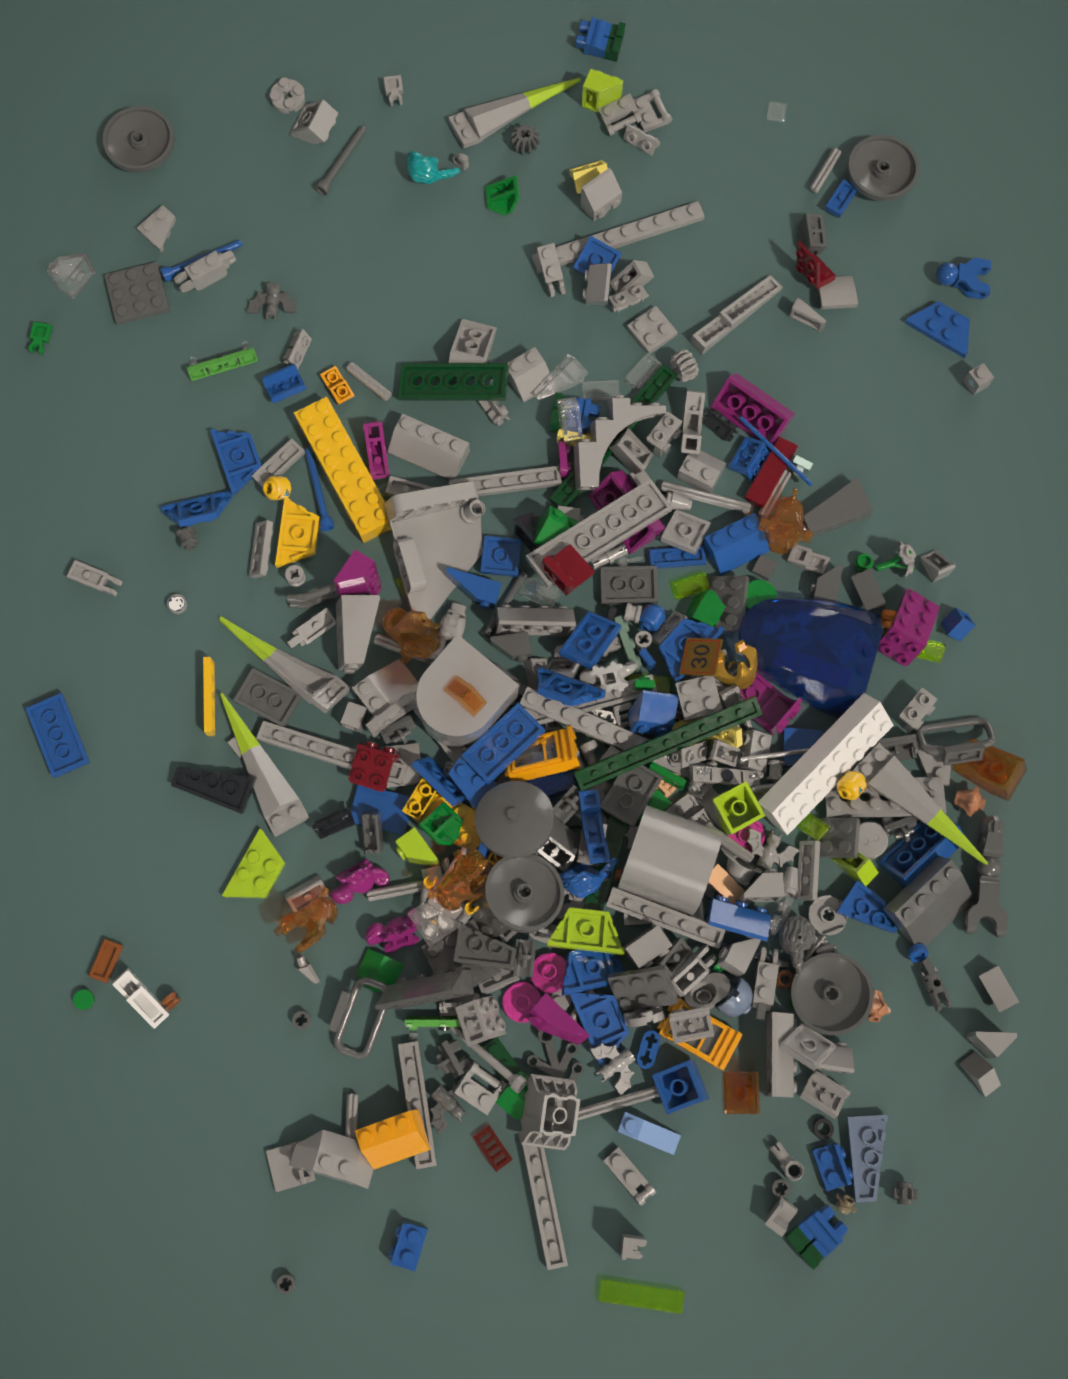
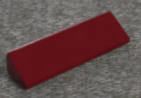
(770, 473)

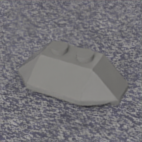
(334, 1158)

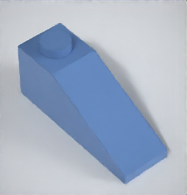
(648, 1133)

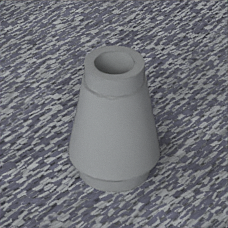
(678, 501)
(790, 882)

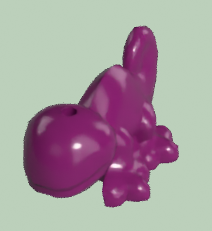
(358, 880)
(397, 933)

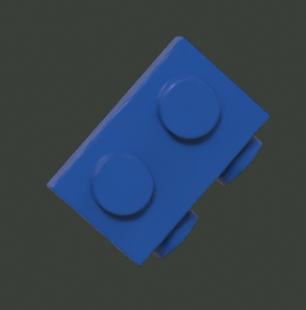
(283, 383)

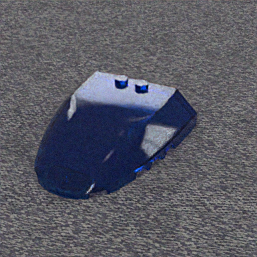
(814, 648)

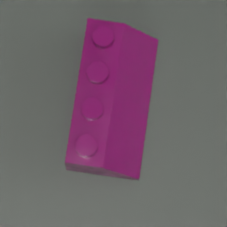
(762, 411)
(611, 489)
(358, 576)

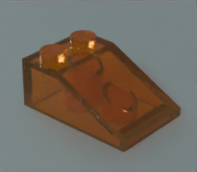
(995, 773)

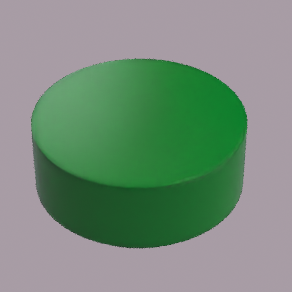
(84, 999)

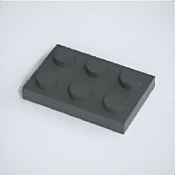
(629, 585)
(733, 594)
(268, 698)
(631, 794)
(643, 988)

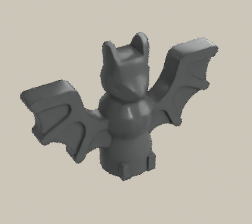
(272, 298)
(445, 1101)

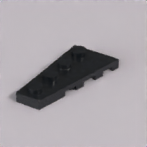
(217, 787)

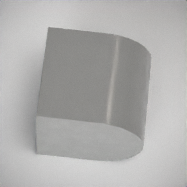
(445, 717)
(671, 860)

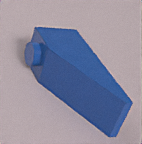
(479, 589)

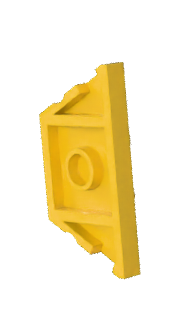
(297, 534)

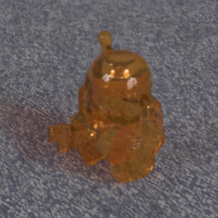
(787, 535)
(411, 632)
(462, 882)
(313, 917)

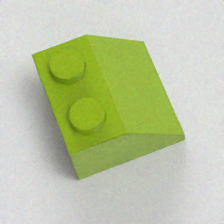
(737, 808)
(415, 849)

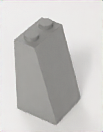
(354, 626)

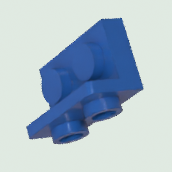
(749, 457)
(832, 1167)
(408, 1246)

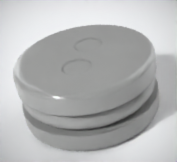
(872, 840)

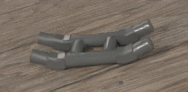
(306, 600)

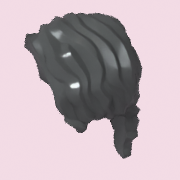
(795, 937)

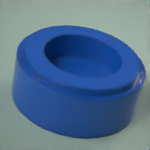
(917, 953)

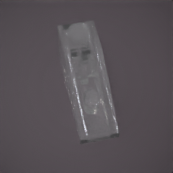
(562, 377)

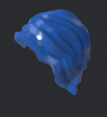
(584, 879)

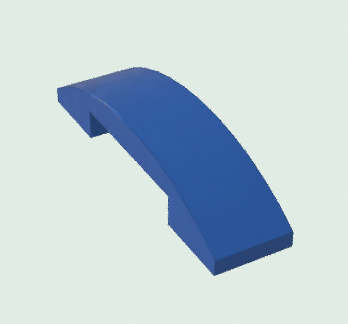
(593, 827)

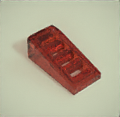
(504, 1161)

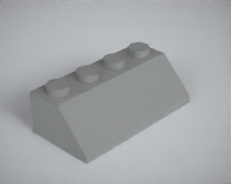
(428, 447)
(535, 621)
(779, 1064)

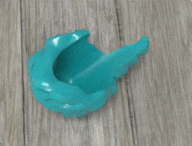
(425, 169)

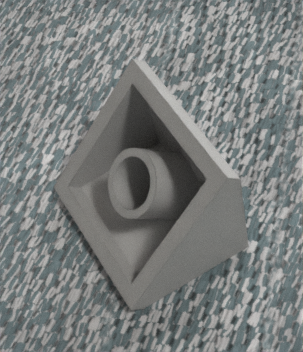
(631, 452)
(991, 1043)

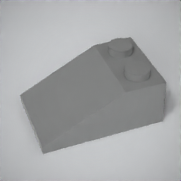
(472, 343)
(385, 687)

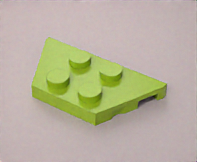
(256, 871)
(587, 932)

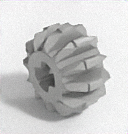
(684, 365)

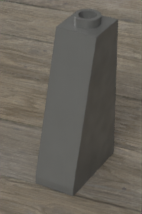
(839, 510)

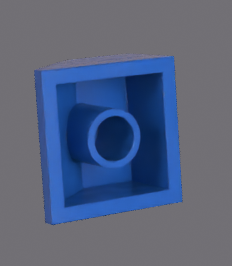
(653, 713)
(680, 1086)

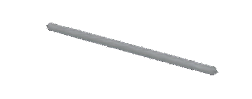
(772, 755)

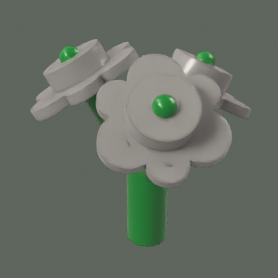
(905, 554)

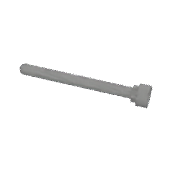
(517, 1082)

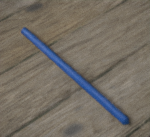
(776, 451)

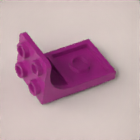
(909, 628)
(773, 704)

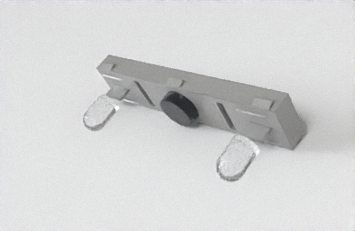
(724, 776)

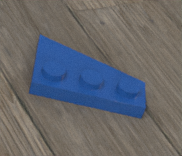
(469, 782)
(866, 907)

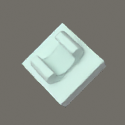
(802, 464)

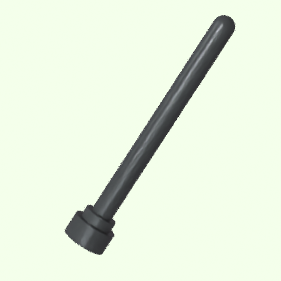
(323, 186)

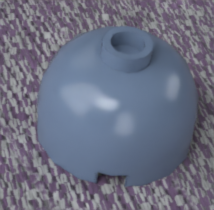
(738, 999)

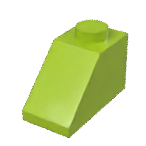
(858, 868)

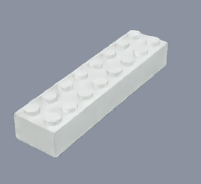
(825, 763)

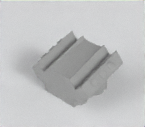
(549, 1112)

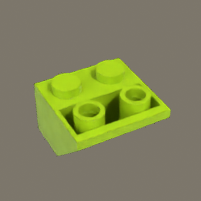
(600, 90)

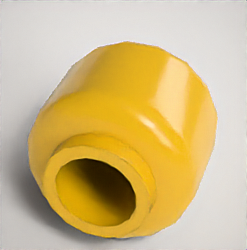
(277, 488)
(851, 785)

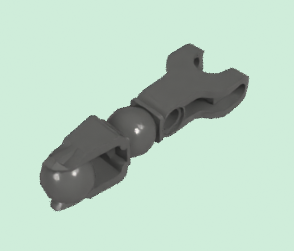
(988, 883)

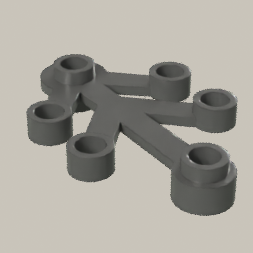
(556, 1069)

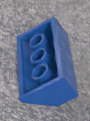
(910, 858)

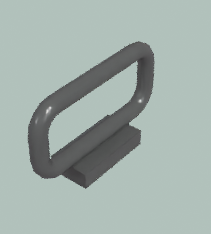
(961, 752)
(343, 1013)

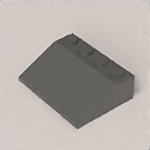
(930, 902)
(426, 989)

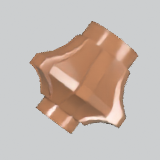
(970, 800)
(879, 1007)

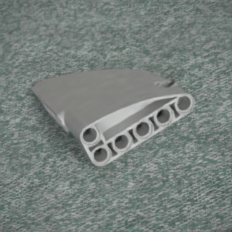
(432, 533)

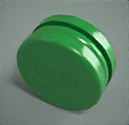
(758, 591)

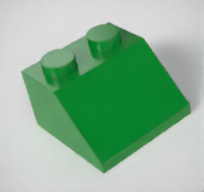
(552, 524)

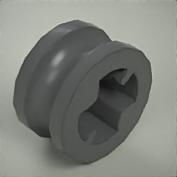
(298, 1015)
(775, 1184)
(281, 1280)

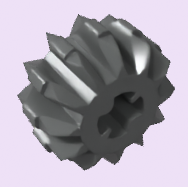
(525, 138)

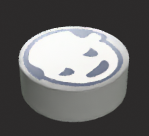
(177, 604)

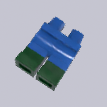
(602, 38)
(586, 410)
(815, 1236)

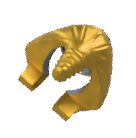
(740, 673)

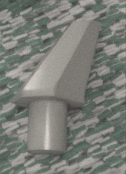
(306, 969)

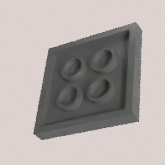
(137, 293)
(442, 957)

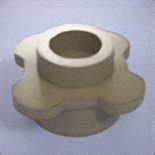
(845, 1204)

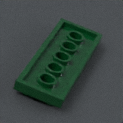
(459, 391)

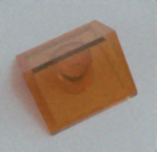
(741, 1093)

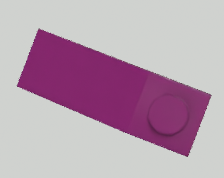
(376, 449)
(552, 1019)

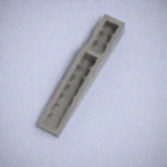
(734, 314)

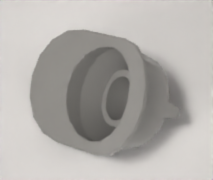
(738, 869)
(708, 991)

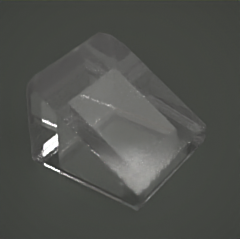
(776, 111)

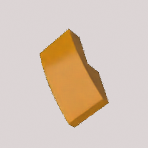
(337, 385)

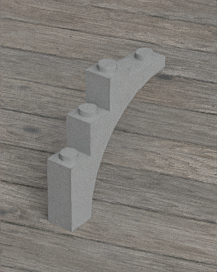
(589, 454)

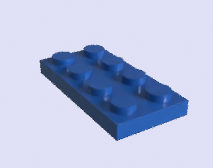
(57, 735)
(503, 743)

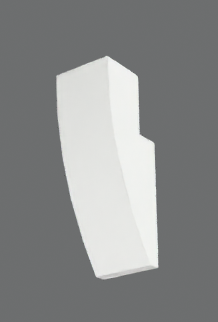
(140, 998)

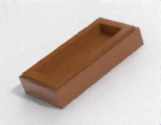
(106, 960)

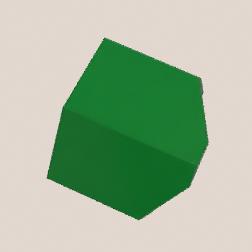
(503, 195)
(705, 608)
(442, 825)
(379, 968)
(513, 1102)

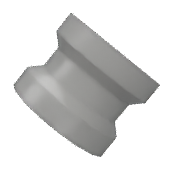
(298, 579)
(633, 613)

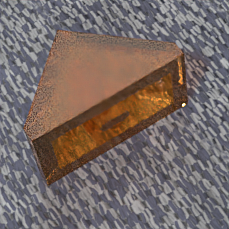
(465, 696)

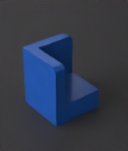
(957, 624)

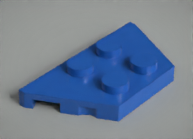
(943, 327)
(237, 457)
(197, 509)
(674, 645)
(566, 689)
(588, 971)
(600, 1019)

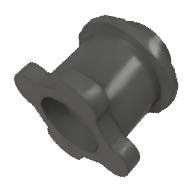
(187, 538)

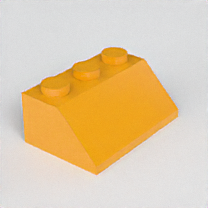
(393, 1139)

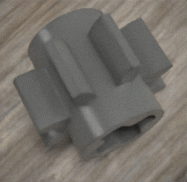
(904, 1193)

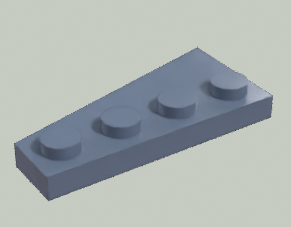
(866, 1143)

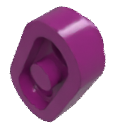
(563, 452)

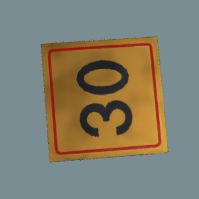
(701, 657)

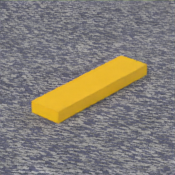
(209, 696)

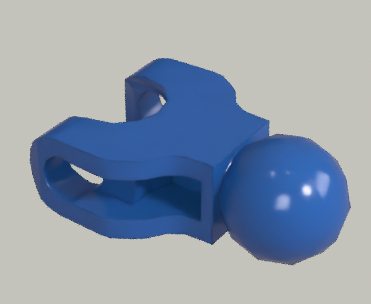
(965, 277)

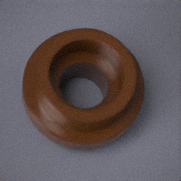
(785, 972)

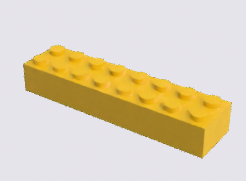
(344, 468)

